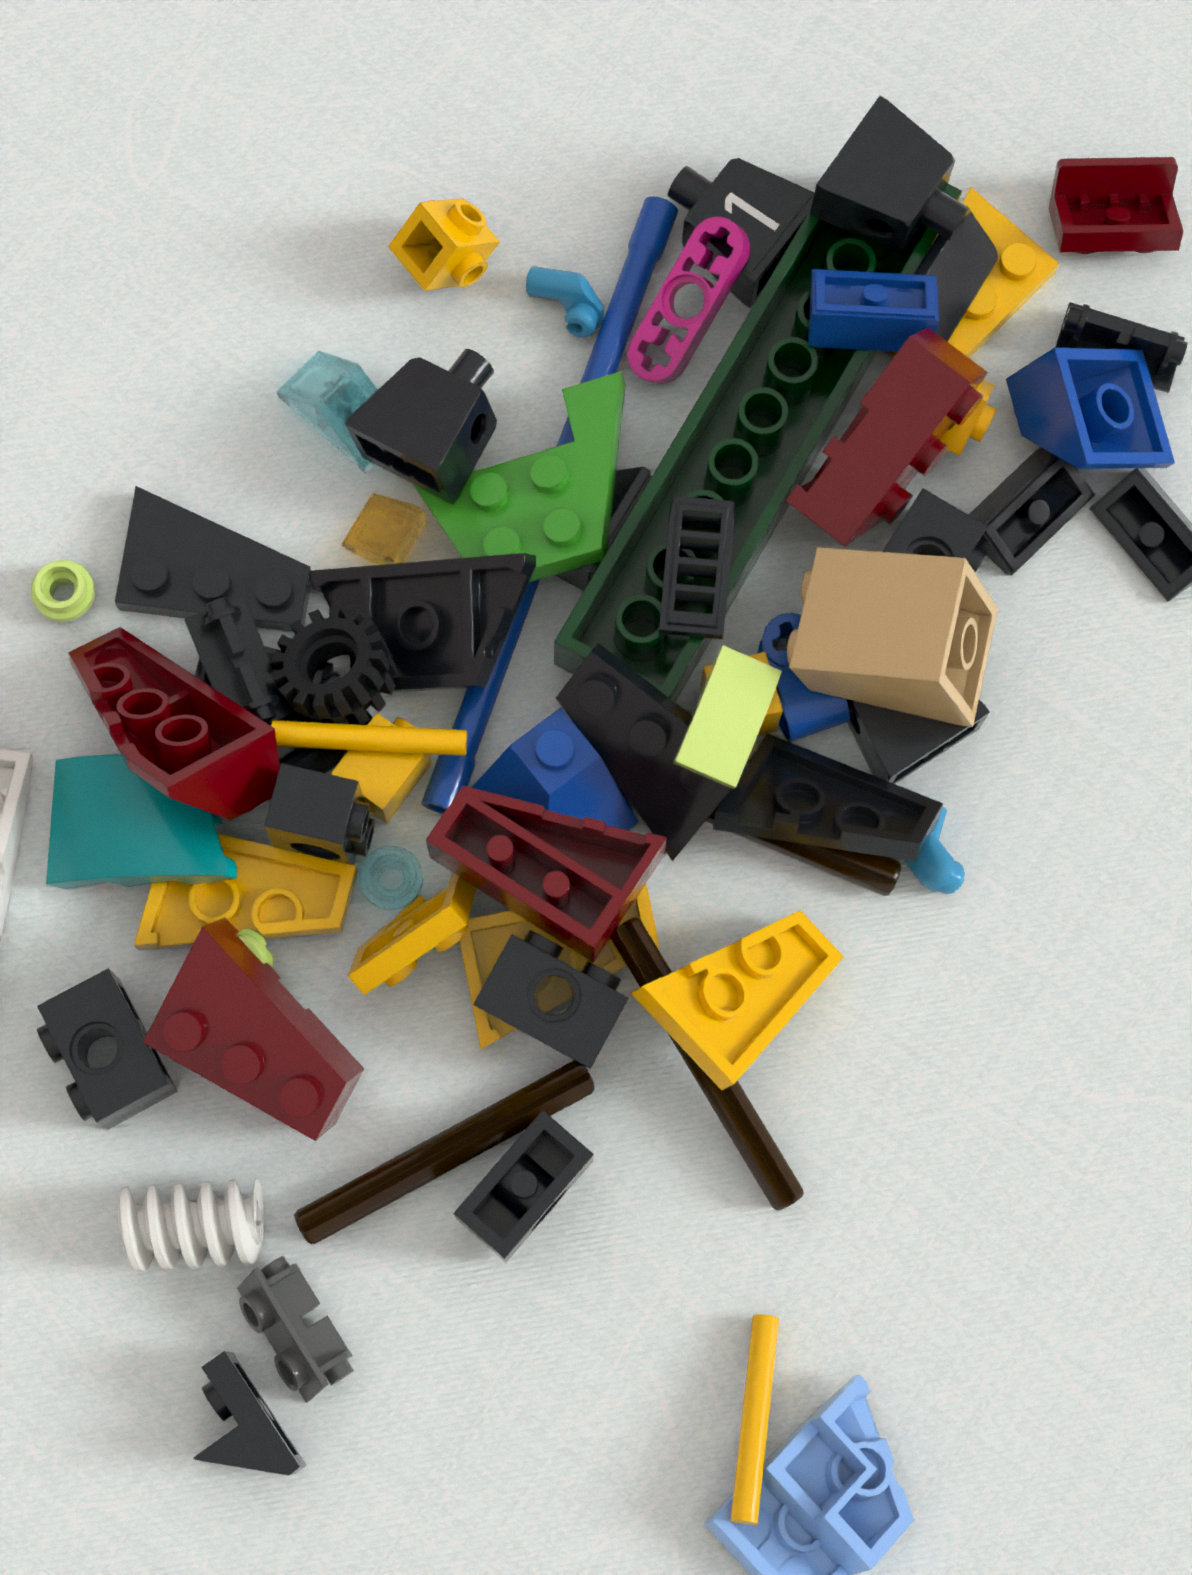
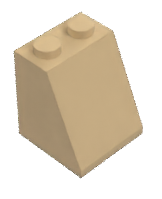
(894, 632)

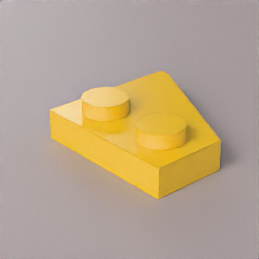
(416, 930)

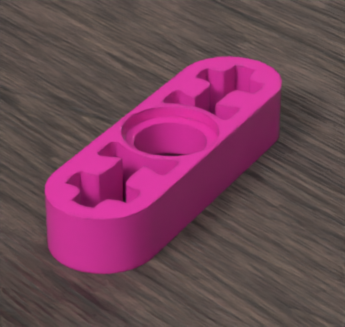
(714, 296)

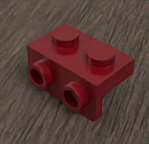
(1115, 205)

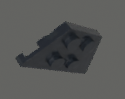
(435, 615)

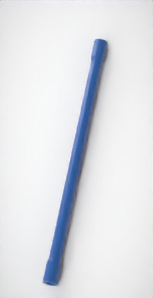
(644, 251)

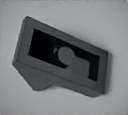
(259, 1438)

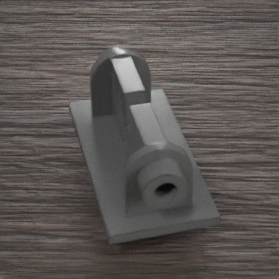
(301, 1351)

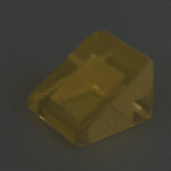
(385, 530)

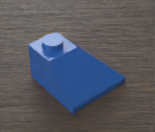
(1092, 408)
(561, 772)

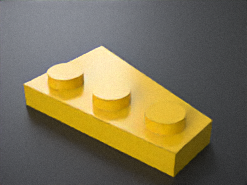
(273, 894)
(487, 939)

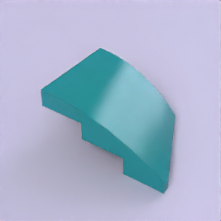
(126, 831)

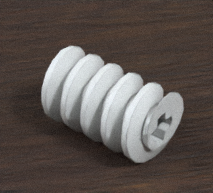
(191, 1226)

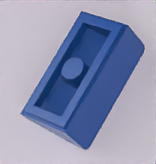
(870, 309)

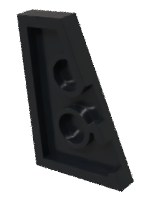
(184, 561)
(638, 739)
(825, 804)

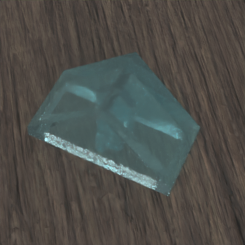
(326, 395)

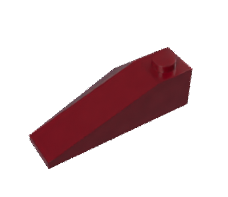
(177, 727)

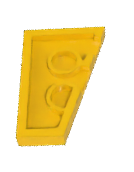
(1012, 281)
(742, 995)

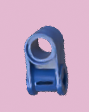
(803, 710)

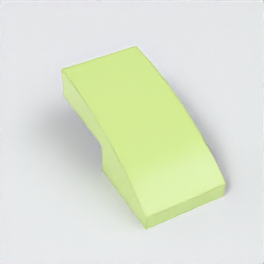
(728, 717)

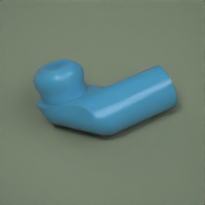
(574, 292)
(936, 866)

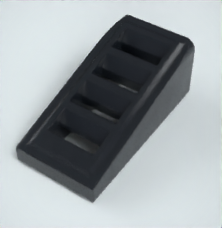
(699, 514)

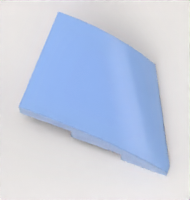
(823, 1497)

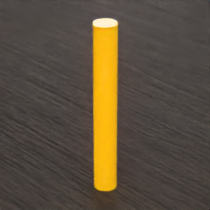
(370, 738)
(754, 1420)

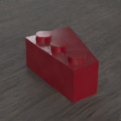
(891, 438)
(546, 866)
(252, 1036)

